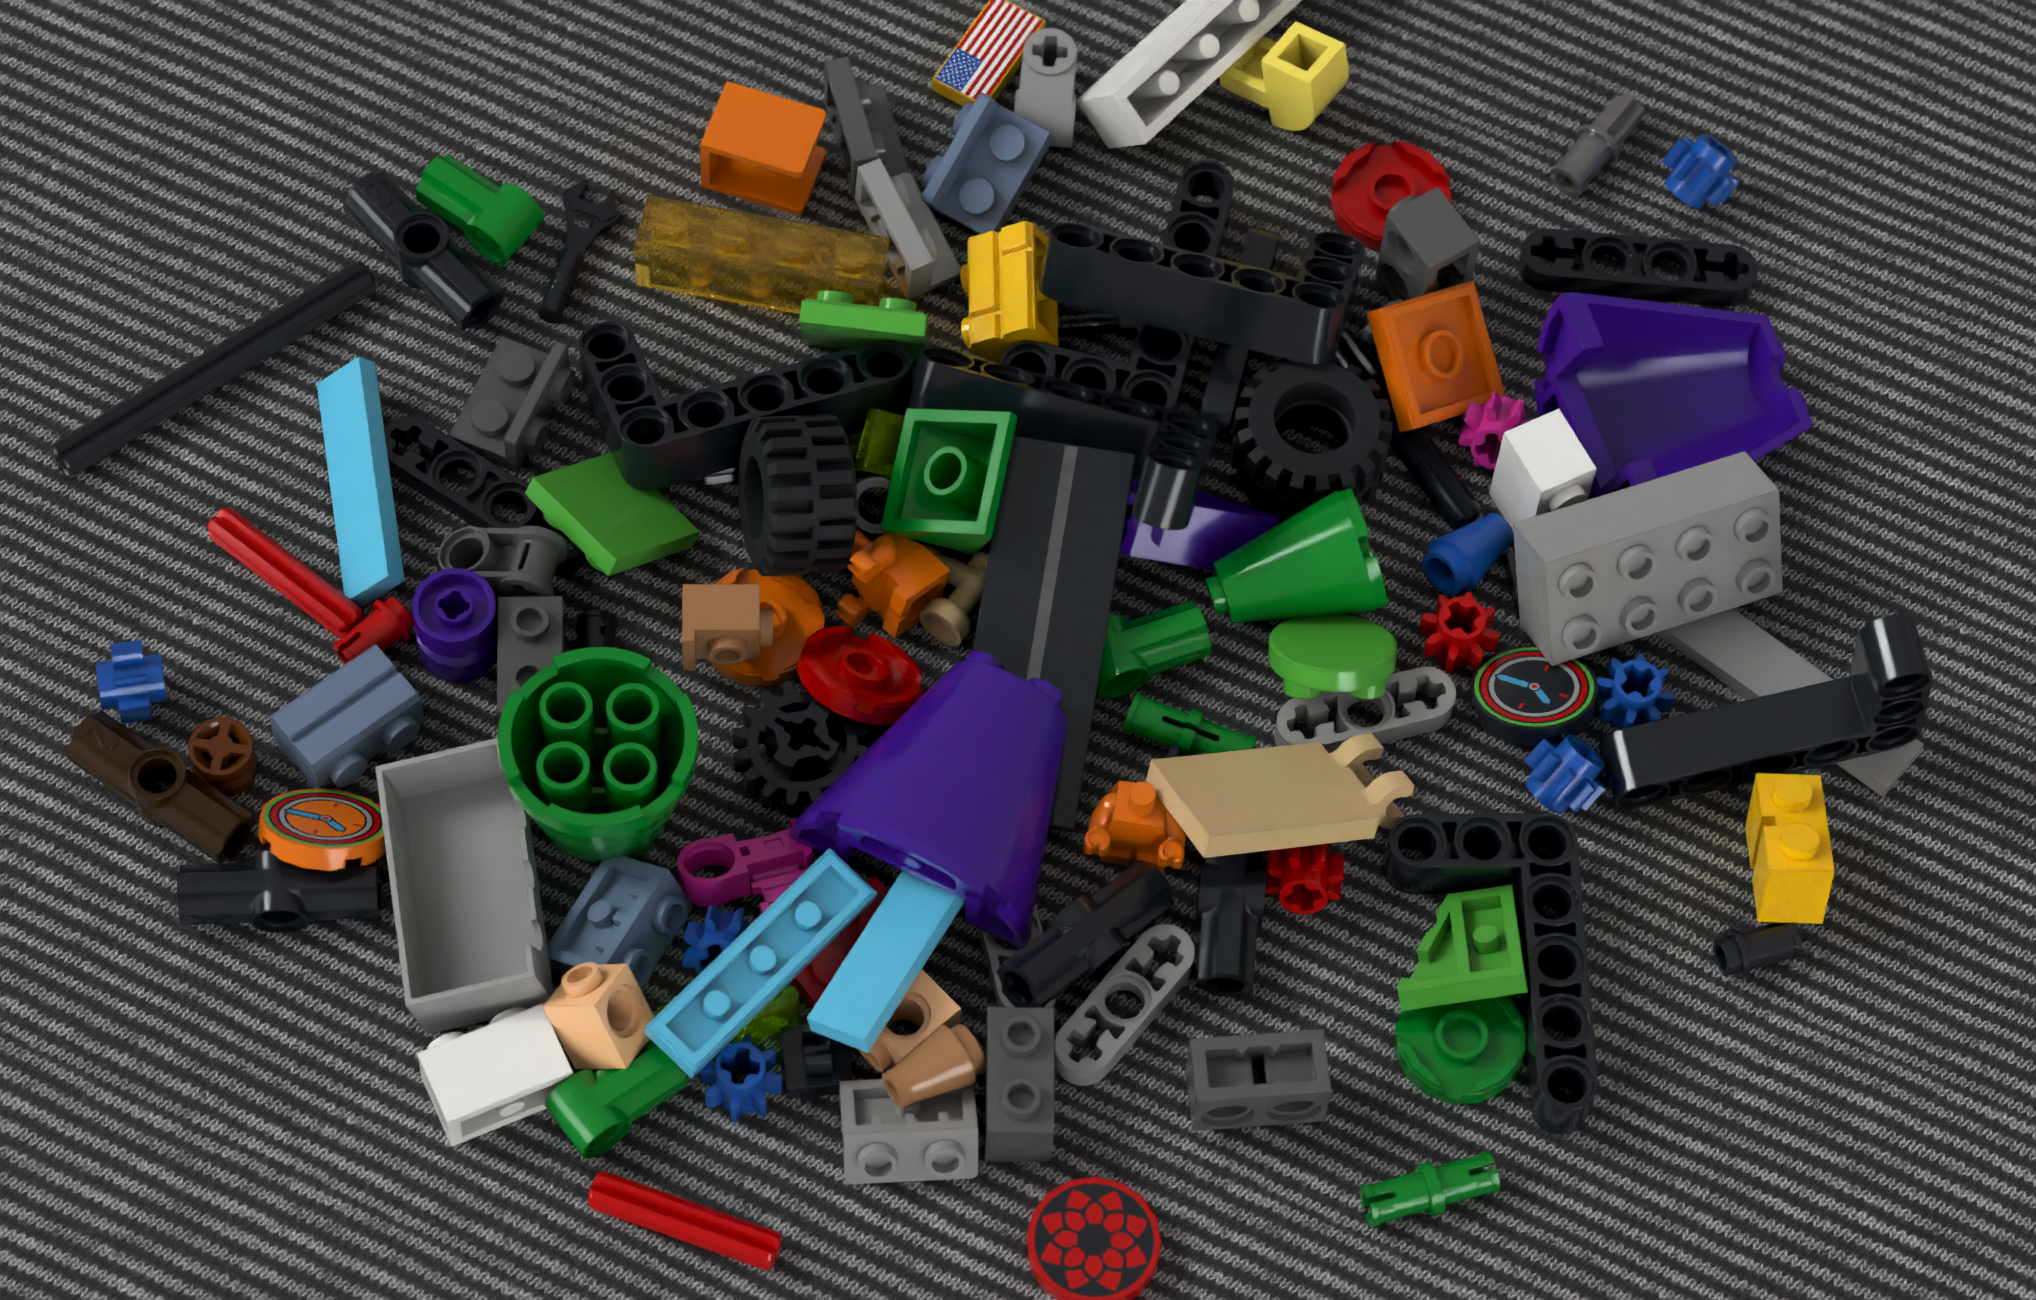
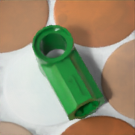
(491, 216)
(1151, 646)
(601, 1105)

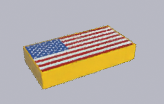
(987, 53)

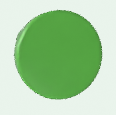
(1332, 656)

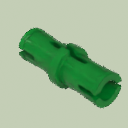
(1191, 731)
(1429, 1188)

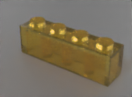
(754, 256)

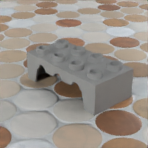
(1648, 557)
(462, 888)

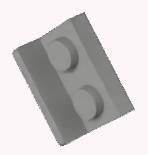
(917, 245)
(908, 1144)

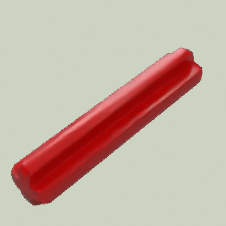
(284, 572)
(685, 1220)

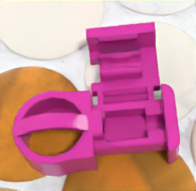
(767, 860)

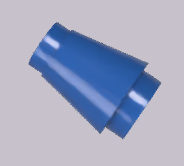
(1466, 554)

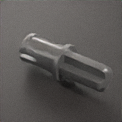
(1597, 145)

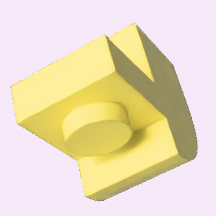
(1291, 75)

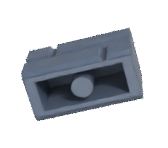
(348, 720)

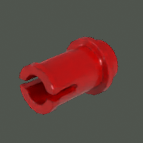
(381, 628)

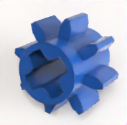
(1701, 171)
(131, 681)
(1633, 693)
(1564, 774)
(713, 938)
(745, 1097)

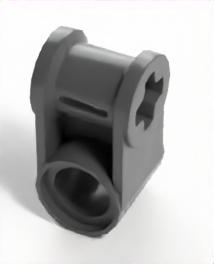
(509, 559)

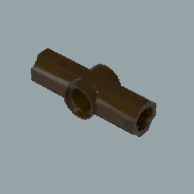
(187, 809)

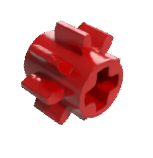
(1458, 632)
(1305, 877)

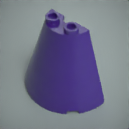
(1664, 385)
(957, 793)

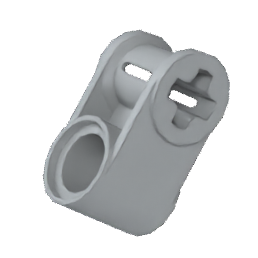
(1049, 84)

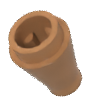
(937, 1066)

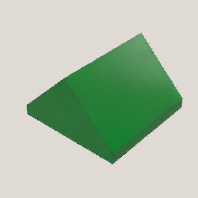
(949, 477)

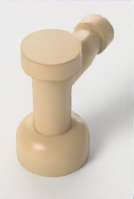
(948, 618)

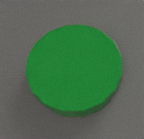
(1461, 1048)

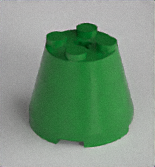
(592, 725)

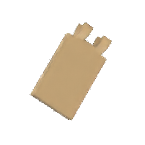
(1279, 796)

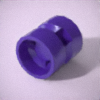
(456, 625)

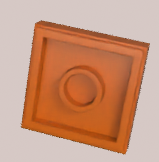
(1435, 355)

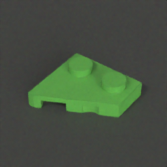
(1468, 952)

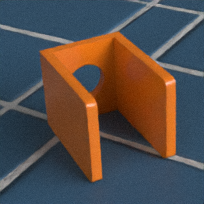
(763, 148)

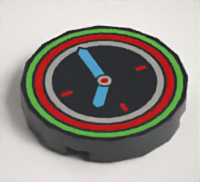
(1529, 699)

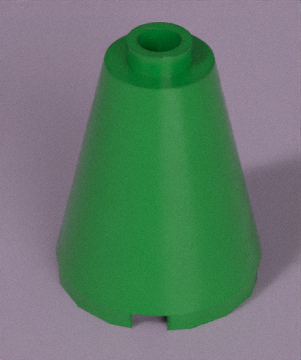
(1302, 567)

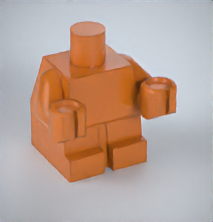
(892, 579)
(1135, 827)

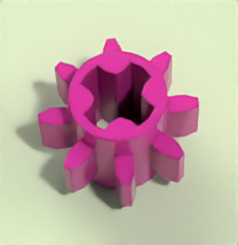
(1487, 425)

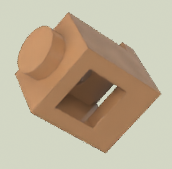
(723, 623)

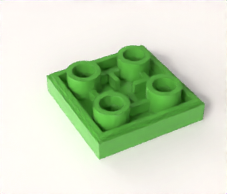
(840, 324)
(608, 517)

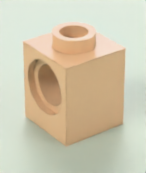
(924, 1005)
(599, 1015)

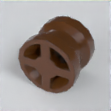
(217, 742)

